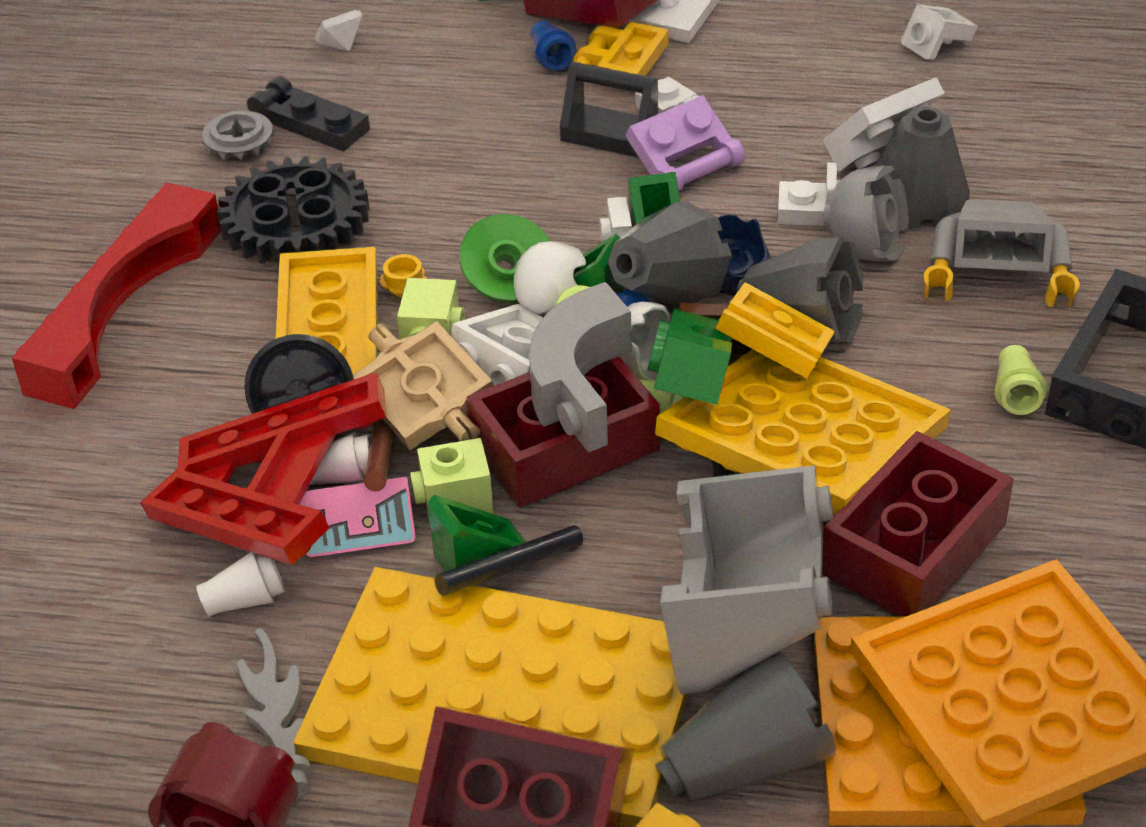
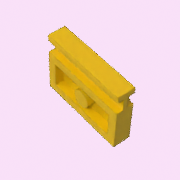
(775, 330)

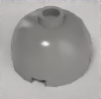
(869, 213)

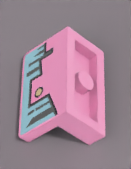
(362, 517)

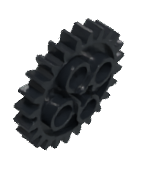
(258, 216)

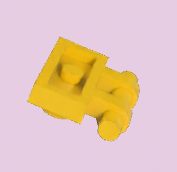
(624, 50)

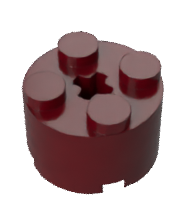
(225, 783)

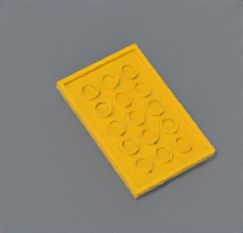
(494, 657)

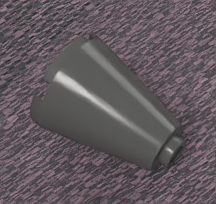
(746, 734)

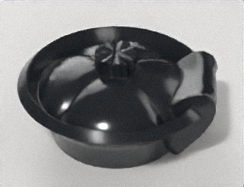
(293, 369)

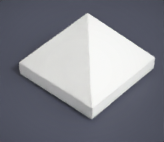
(339, 30)

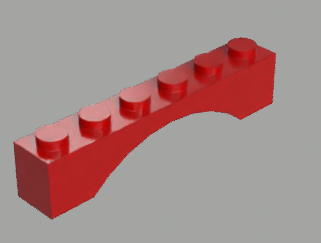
(63, 353)

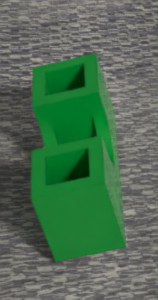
(690, 357)

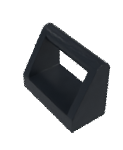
(600, 126)

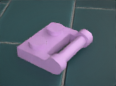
(681, 133)

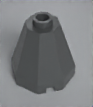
(928, 164)
(672, 256)
(817, 282)

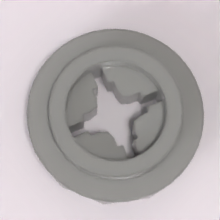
(254, 131)

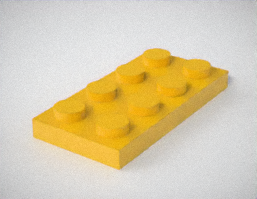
(332, 299)

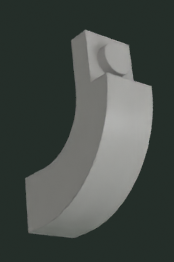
(564, 347)

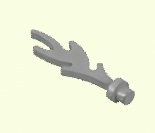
(278, 706)

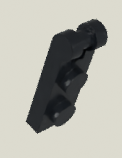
(309, 114)

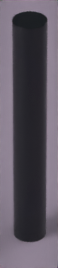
(508, 560)

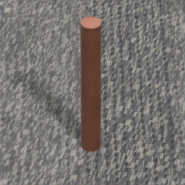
(378, 456)

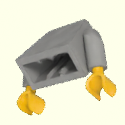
(1002, 238)

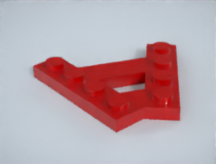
(290, 445)

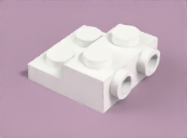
(869, 130)
(499, 341)

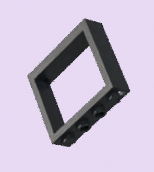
(1090, 401)

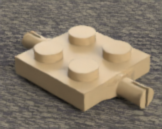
(425, 383)

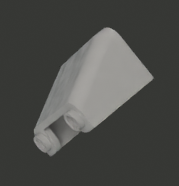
(746, 572)

